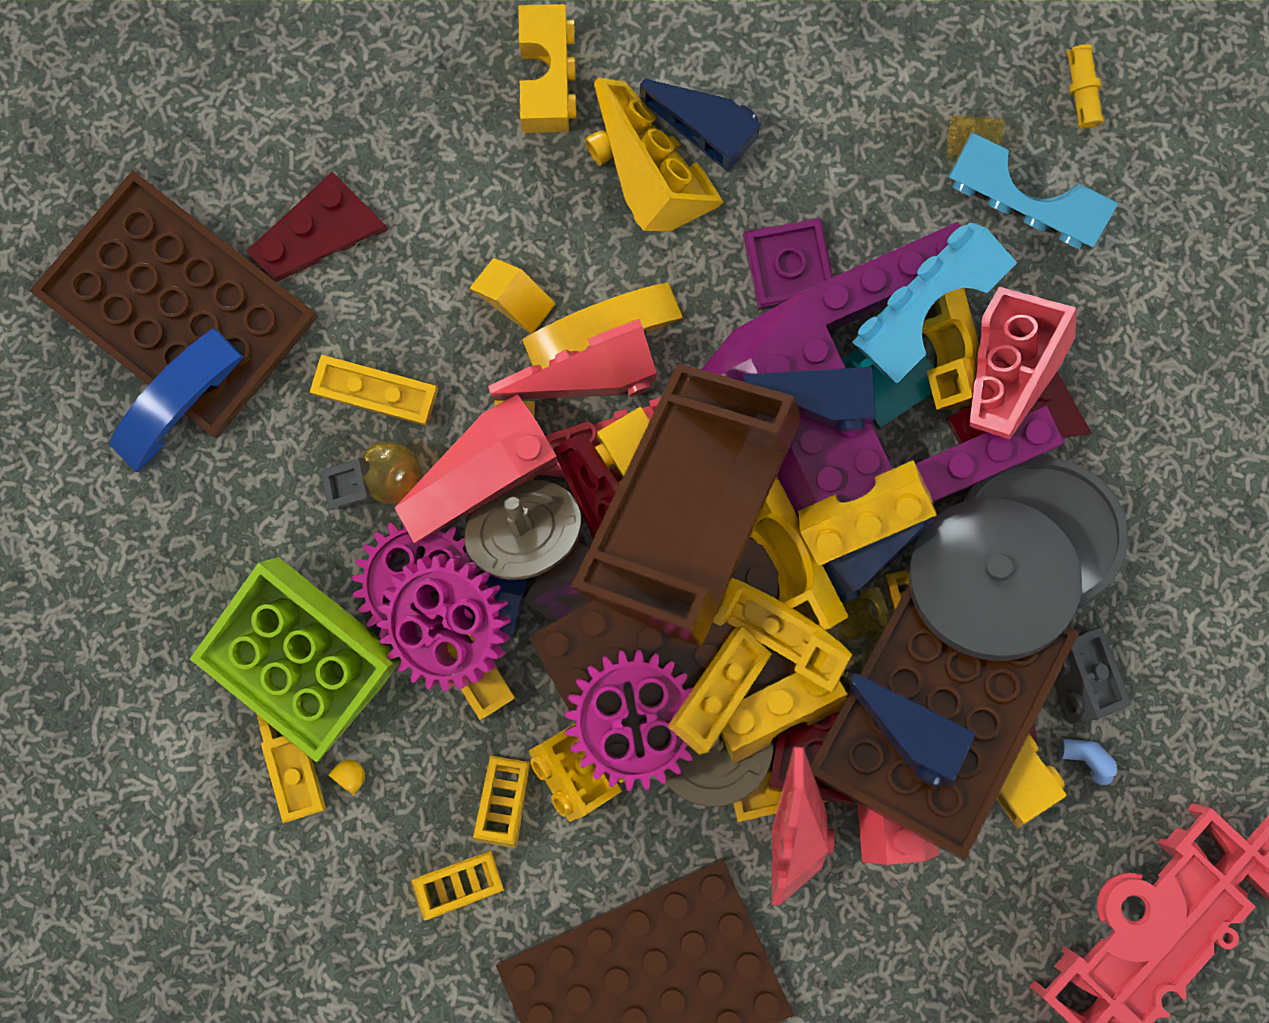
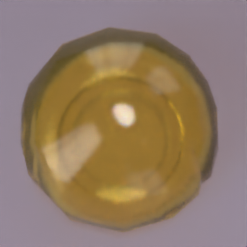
(391, 472)

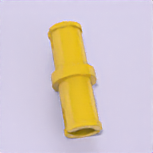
(1085, 86)

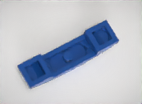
(171, 395)

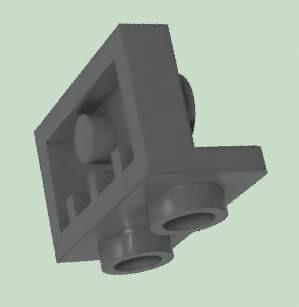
(1090, 680)

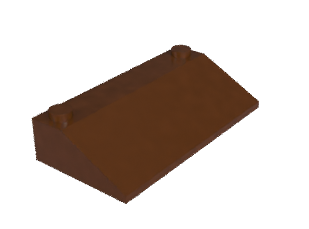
(689, 502)

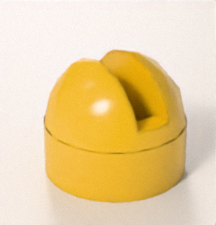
(599, 147)
(348, 775)

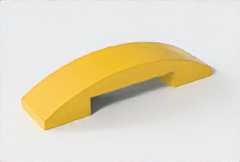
(652, 305)
(786, 632)

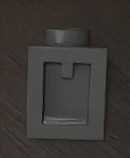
(345, 484)

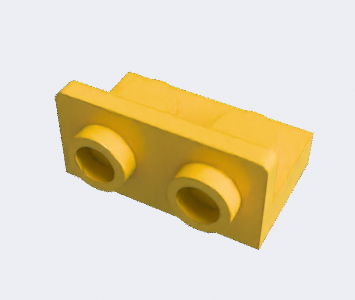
(572, 786)

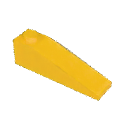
(652, 174)

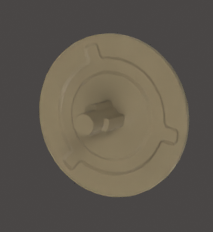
(524, 531)
(714, 778)

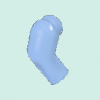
(1094, 755)

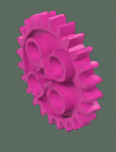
(379, 568)
(430, 654)
(595, 726)

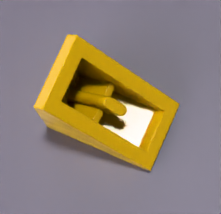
(513, 294)

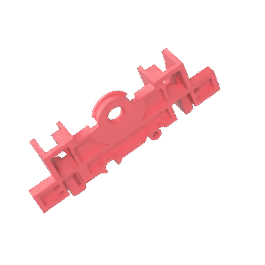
(1178, 931)

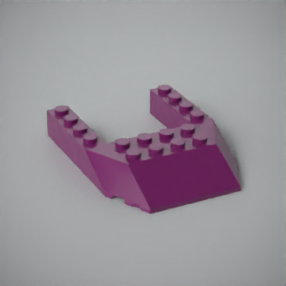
(846, 463)

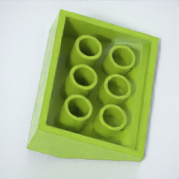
(295, 657)

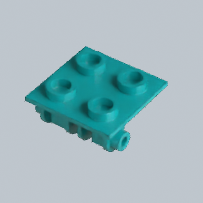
(889, 397)

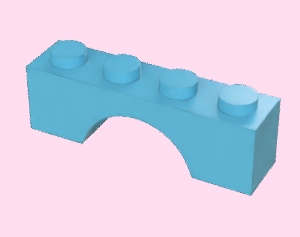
(1076, 213)
(968, 261)

